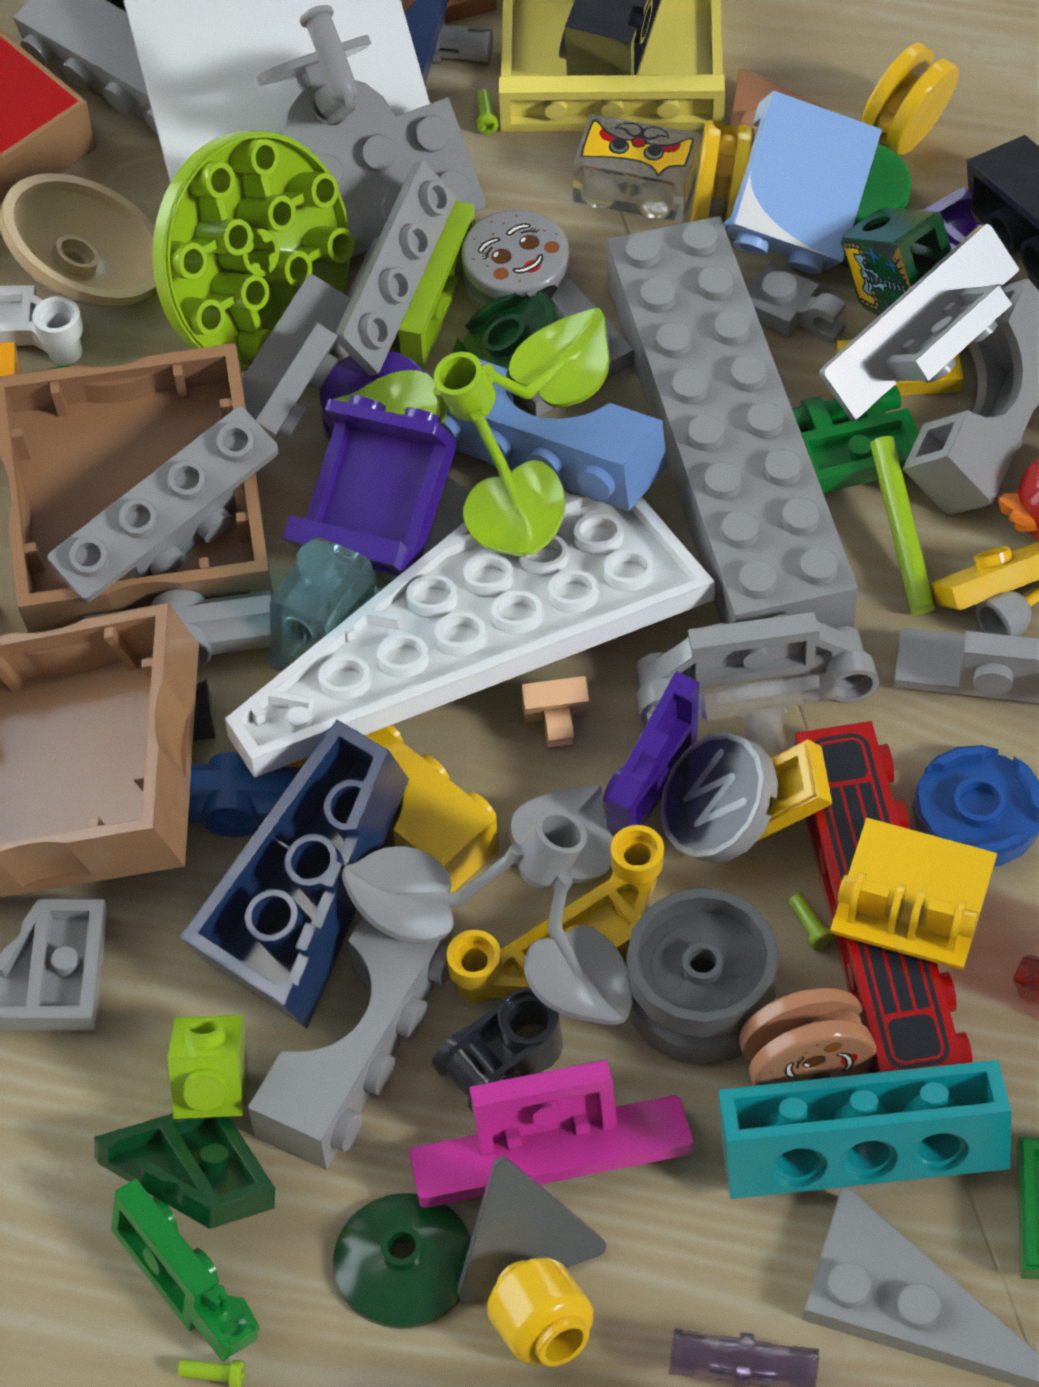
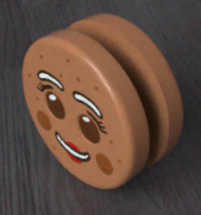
(807, 1038)

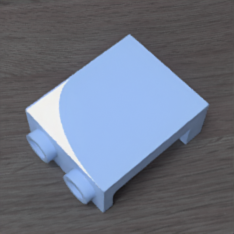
(801, 183)

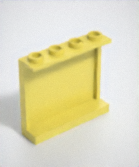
(675, 89)

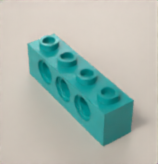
(865, 1129)

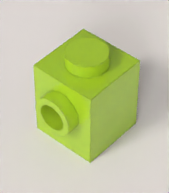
(208, 1066)

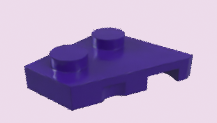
(667, 735)

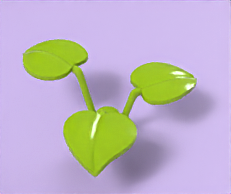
(563, 365)

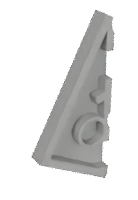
(893, 1294)

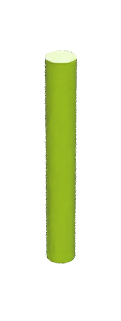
(902, 525)

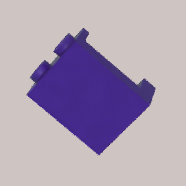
(378, 483)

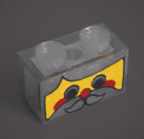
(636, 168)

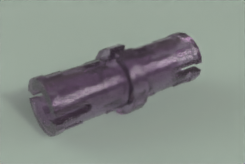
(742, 1360)

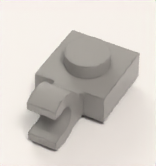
(792, 301)

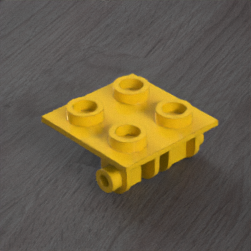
(913, 893)

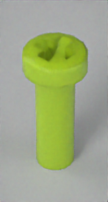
(486, 122)
(819, 935)
(230, 1373)

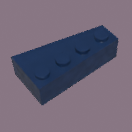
(284, 900)

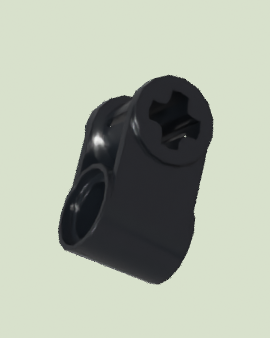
(492, 1049)

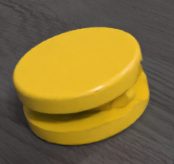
(910, 97)
(721, 166)

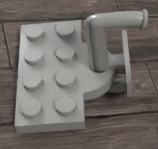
(361, 136)

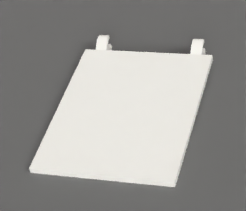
(207, 54)

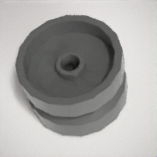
(699, 973)

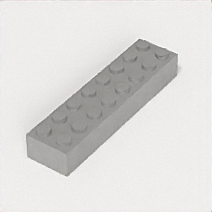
(728, 427)

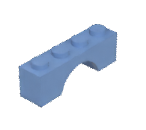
(601, 454)

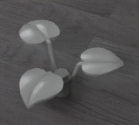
(554, 843)

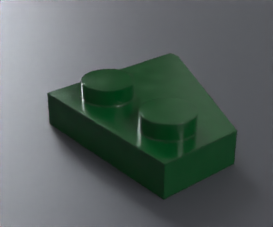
(191, 1166)

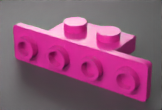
(554, 1130)

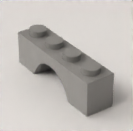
(968, 454)
(316, 1096)

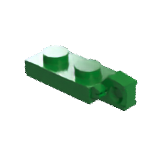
(181, 1274)

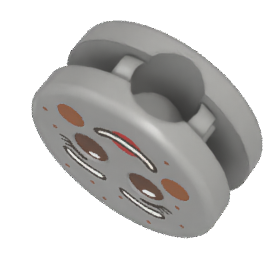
(514, 255)

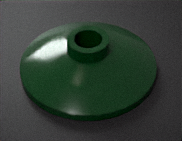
(409, 1289)

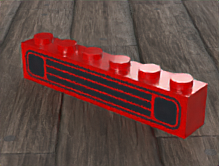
(901, 996)

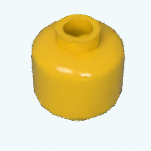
(540, 1312)

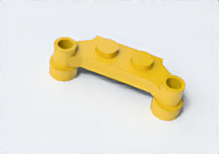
(612, 908)

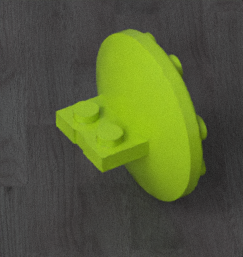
(243, 236)

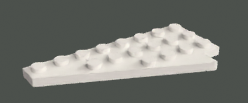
(471, 622)

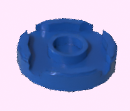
(979, 801)

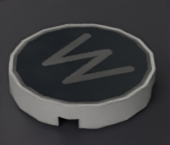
(718, 797)

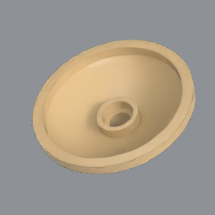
(79, 239)

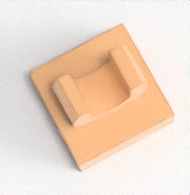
(555, 705)

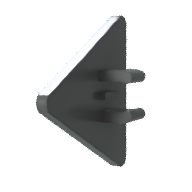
(518, 1224)

